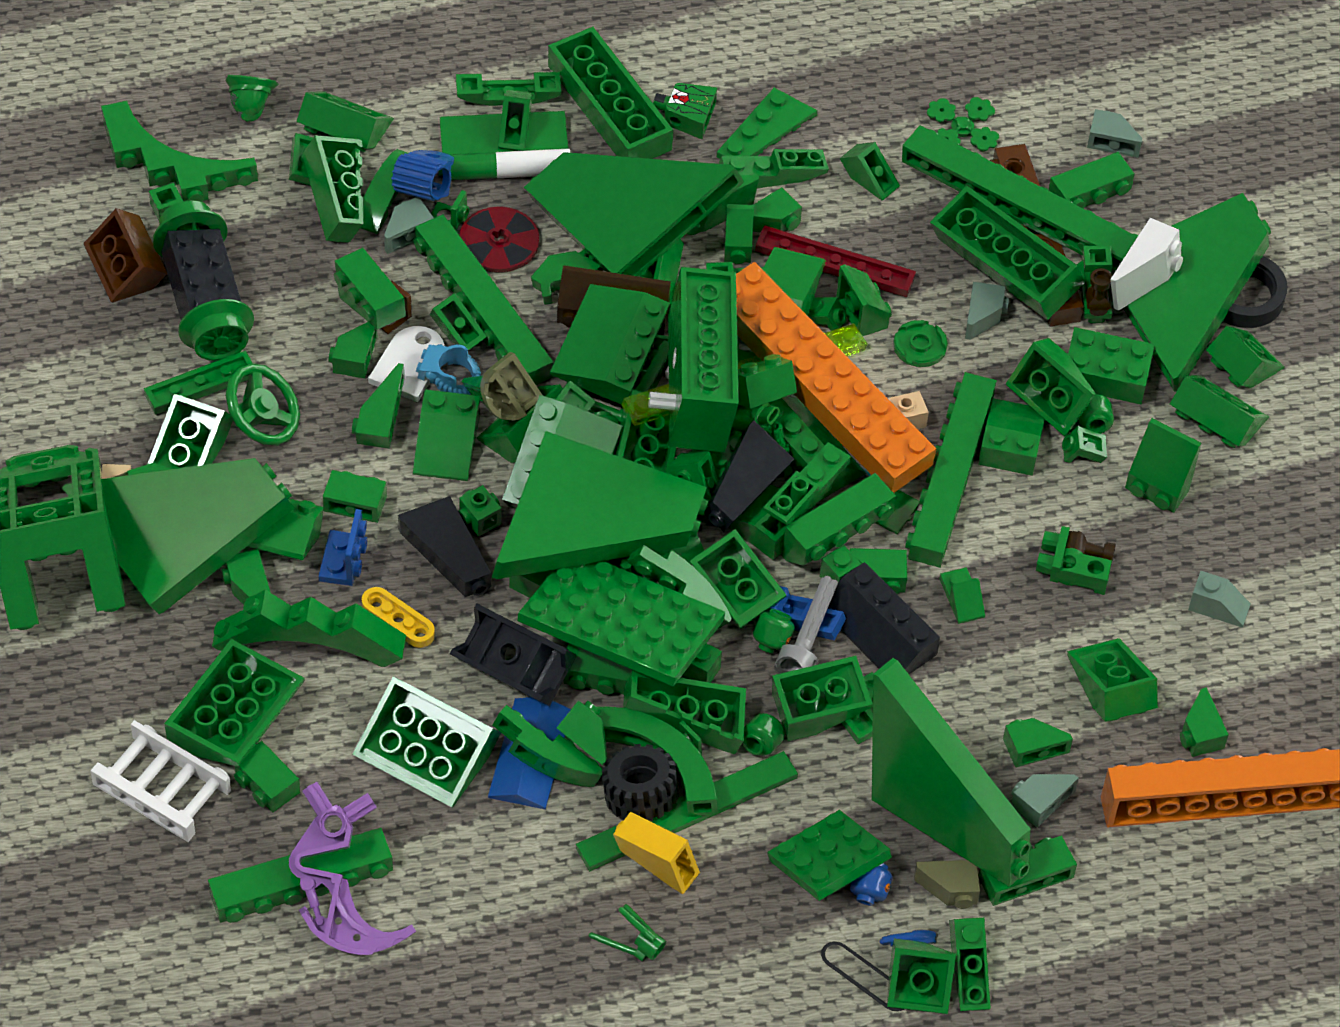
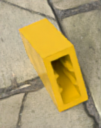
(657, 851)

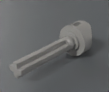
(799, 655)

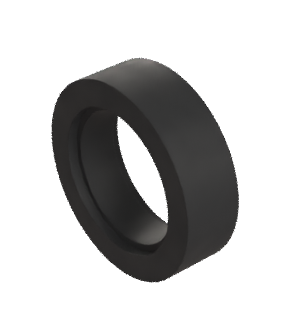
(1258, 316)

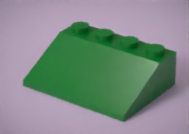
(610, 341)
(564, 421)
(232, 705)
(425, 742)

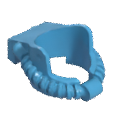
(438, 355)

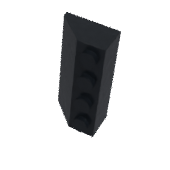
(882, 621)

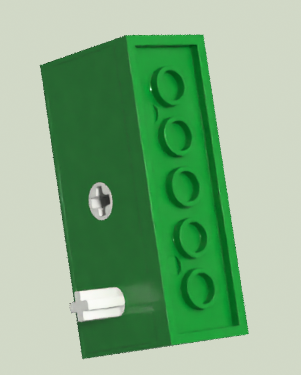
(701, 360)

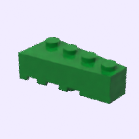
(336, 184)
(708, 708)

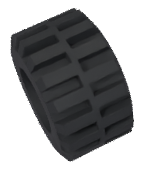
(656, 780)

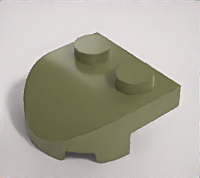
(508, 389)

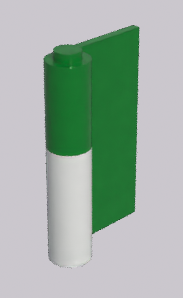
(476, 152)

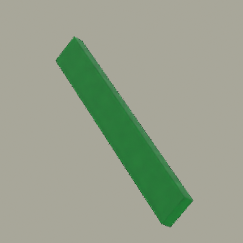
(729, 793)

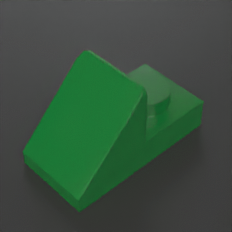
(963, 595)

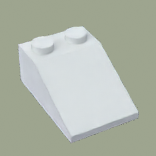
(1147, 263)

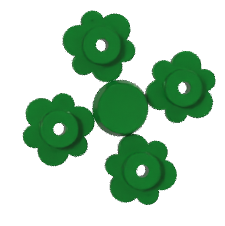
(964, 126)

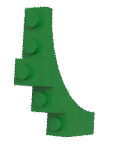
(163, 165)
(310, 621)

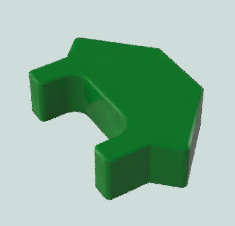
(548, 275)

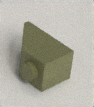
(950, 881)

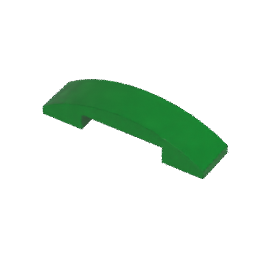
(491, 92)
(380, 195)

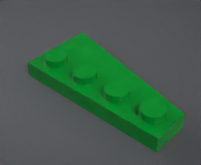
(767, 125)

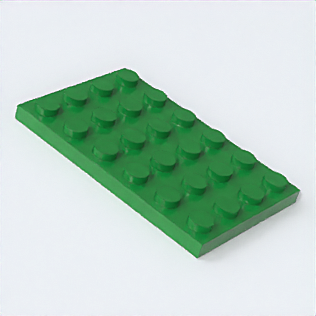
(623, 618)

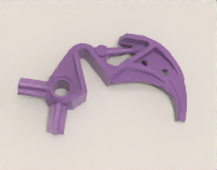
(320, 841)

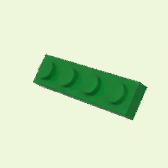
(196, 382)

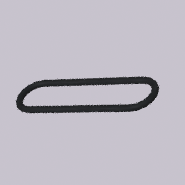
(852, 980)

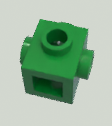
(480, 510)

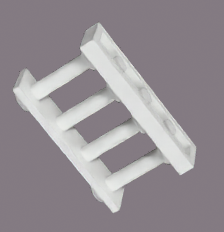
(157, 807)

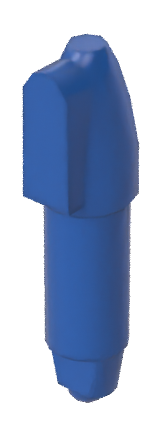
(916, 935)

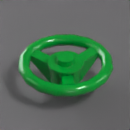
(260, 405)

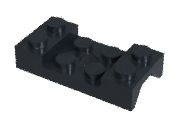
(534, 669)

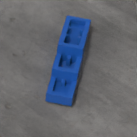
(798, 608)

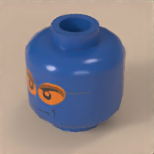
(872, 885)

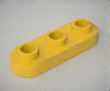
(393, 608)

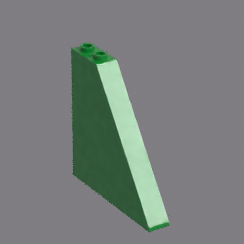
(629, 207)
(1185, 311)
(594, 509)
(188, 522)
(936, 782)

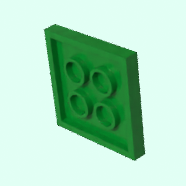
(829, 855)

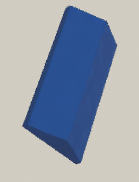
(512, 778)

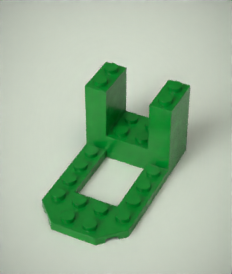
(55, 528)

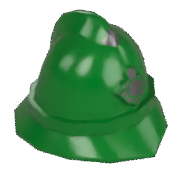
(249, 95)

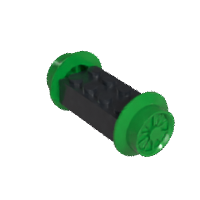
(202, 280)

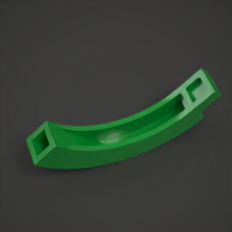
(692, 772)

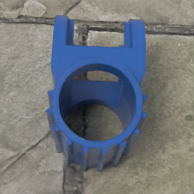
(415, 174)

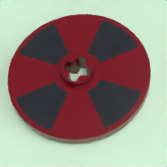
(507, 254)

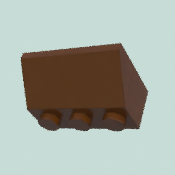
(124, 256)

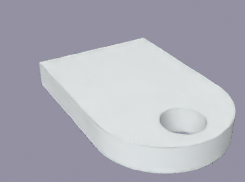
(407, 351)

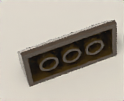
(577, 280)

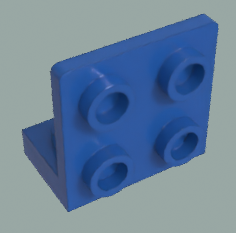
(343, 553)

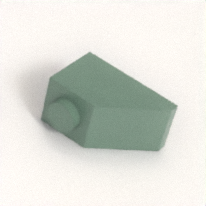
(1113, 134)
(402, 224)
(985, 308)
(1219, 600)
(1042, 795)

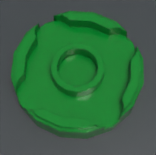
(920, 351)

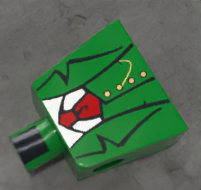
(688, 107)

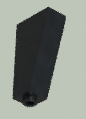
(749, 472)
(447, 544)

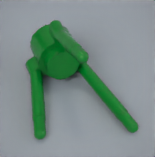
(648, 941)

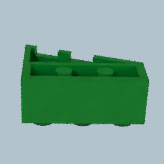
(368, 289)

